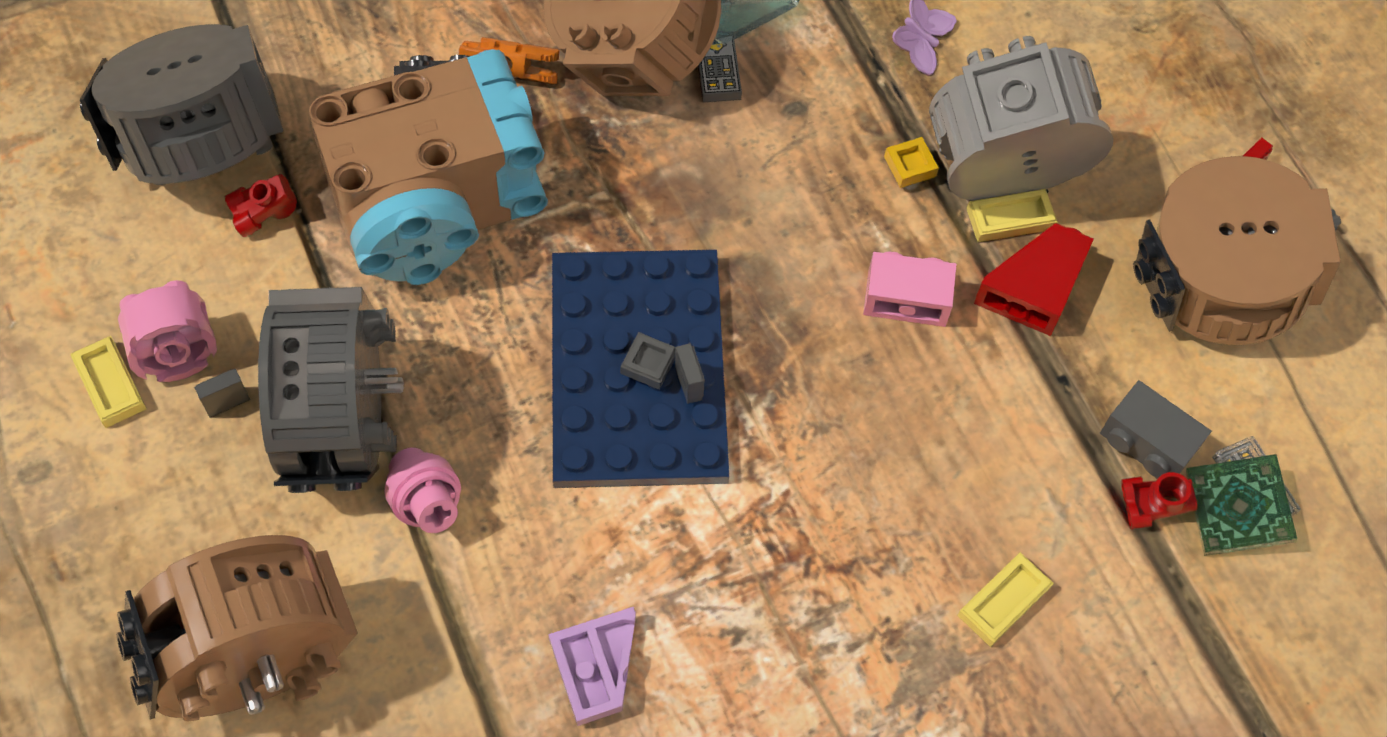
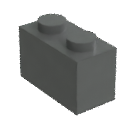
(1154, 431)

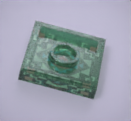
(1241, 505)

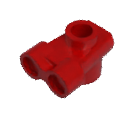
(259, 202)
(1146, 498)

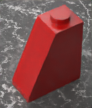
(1036, 279)

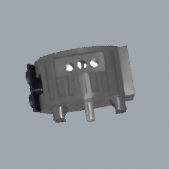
(183, 104)
(324, 387)

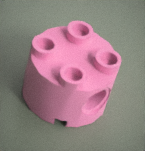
(166, 332)

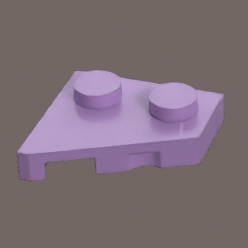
(595, 663)

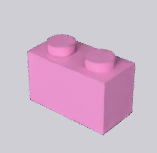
(910, 288)

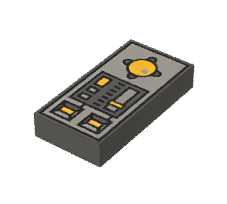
(720, 74)

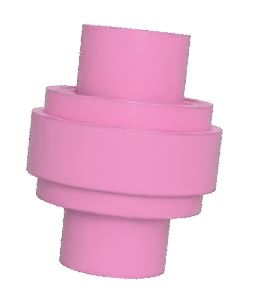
(423, 490)

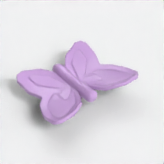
(919, 34)

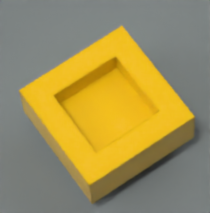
(911, 162)

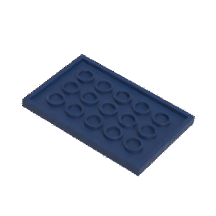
(611, 425)

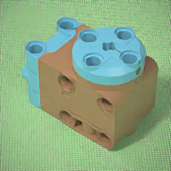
(428, 163)

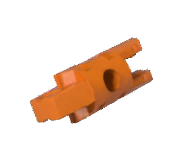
(520, 57)

